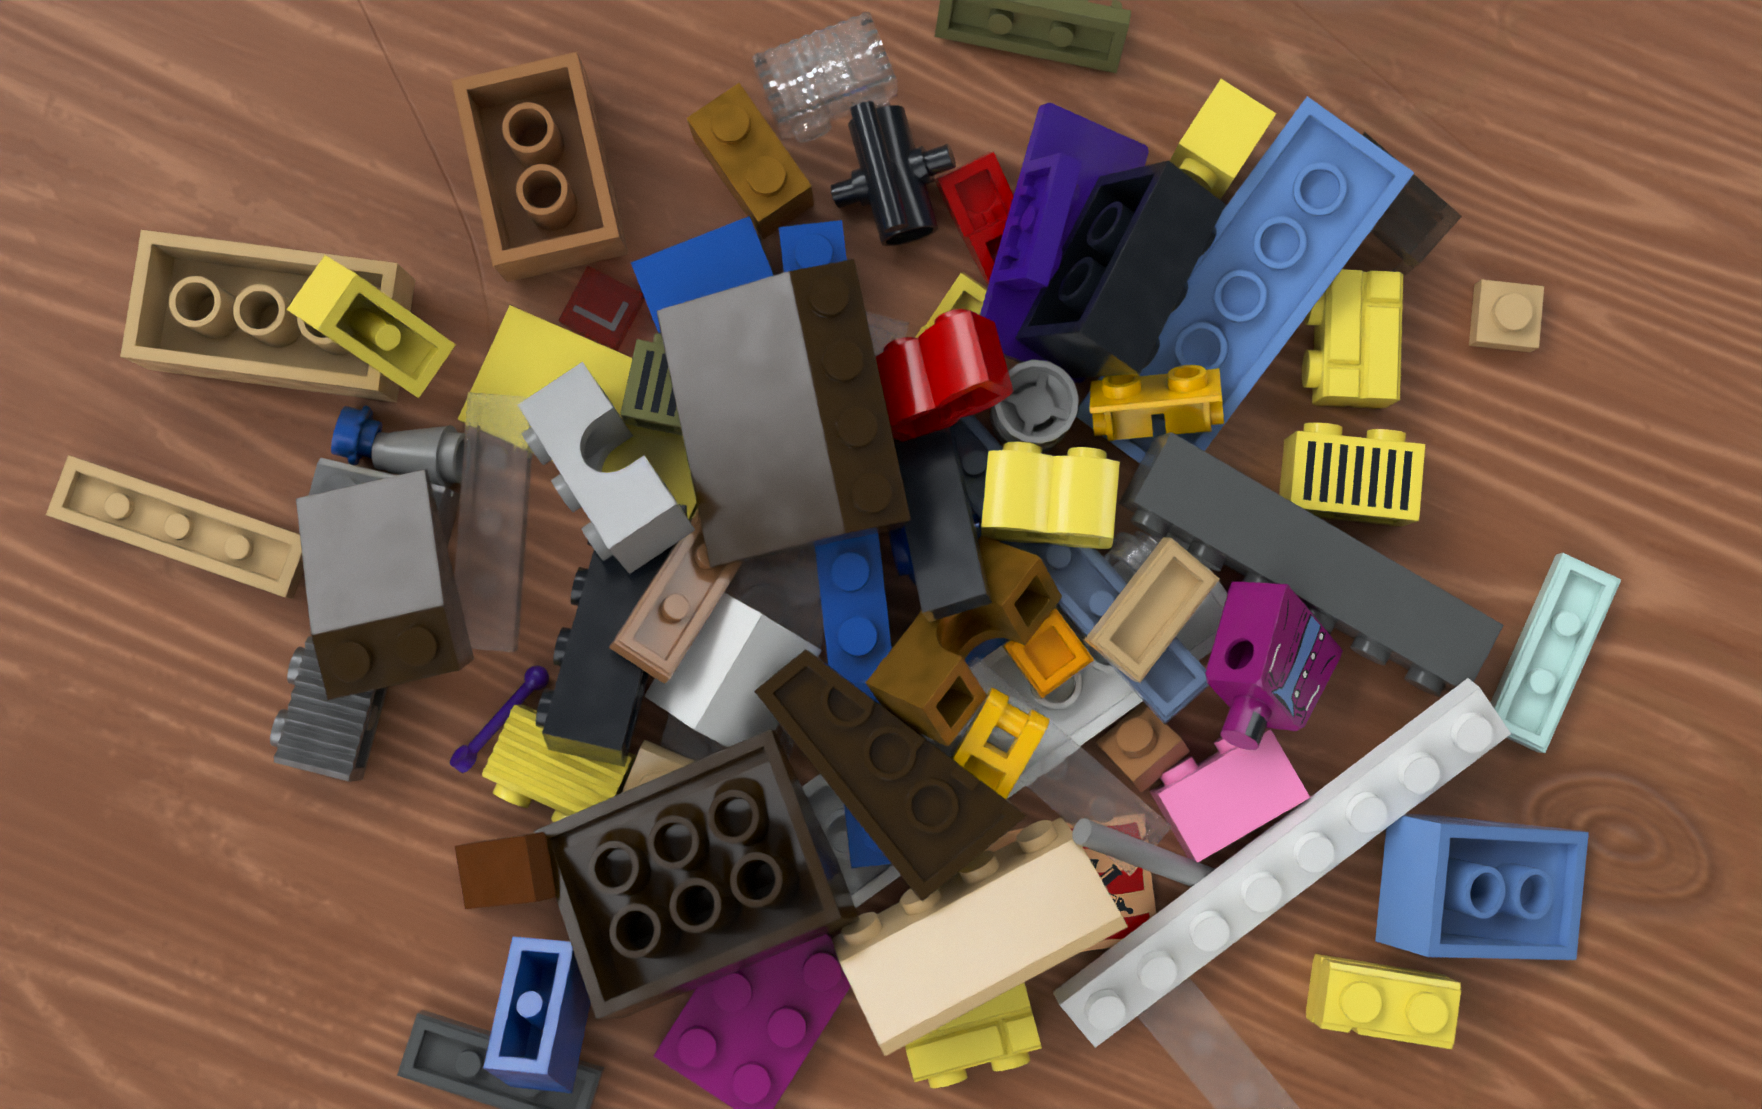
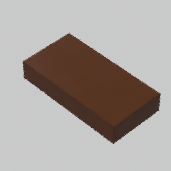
(505, 871)

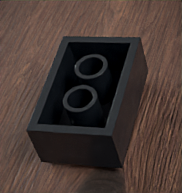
(1122, 272)

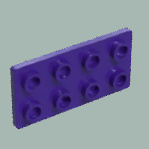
(1052, 188)

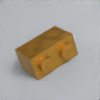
(751, 160)

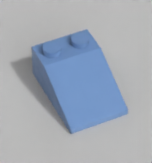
(1481, 888)

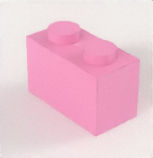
(1227, 794)

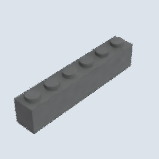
(1338, 578)

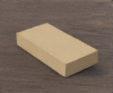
(1152, 609)

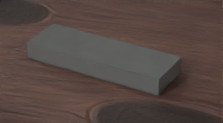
(453, 1058)

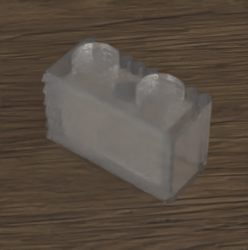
(825, 76)

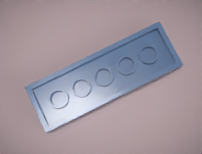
(1273, 257)

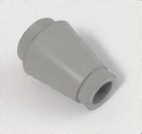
(418, 449)

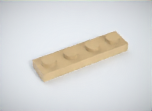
(178, 527)

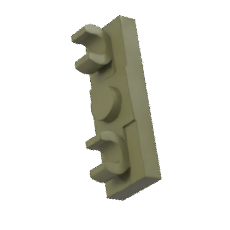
(1046, 29)

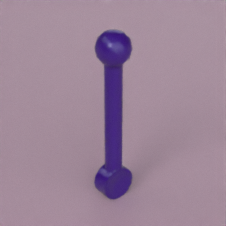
(465, 756)

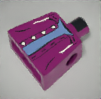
(1268, 661)

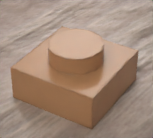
(1142, 747)

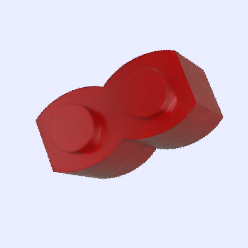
(943, 374)

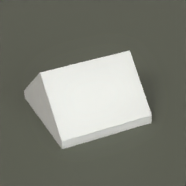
(723, 669)

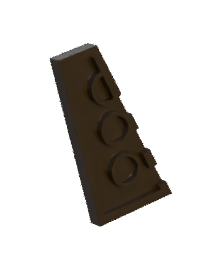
(896, 783)

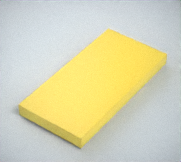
(535, 352)

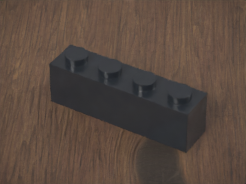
(597, 689)

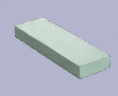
(1552, 650)

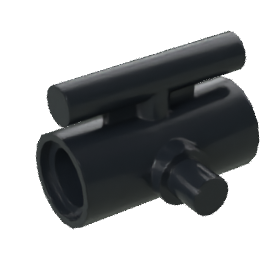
(892, 174)

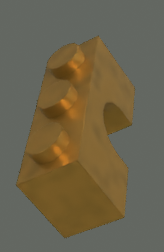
(926, 670)

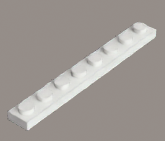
(1282, 862)

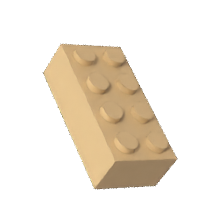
(225, 315)

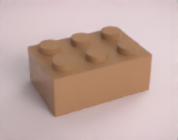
(539, 167)

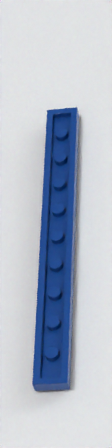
(851, 568)

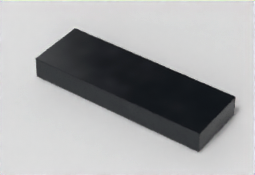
(941, 527)

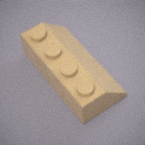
(976, 934)

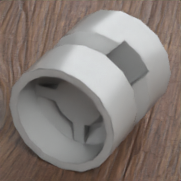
(1038, 408)

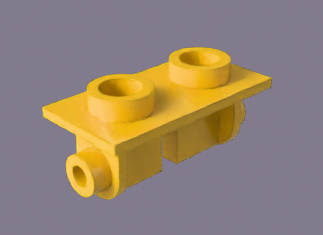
(1185, 395)

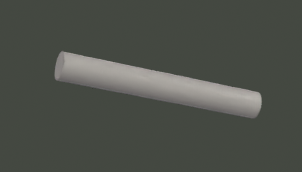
(1139, 853)

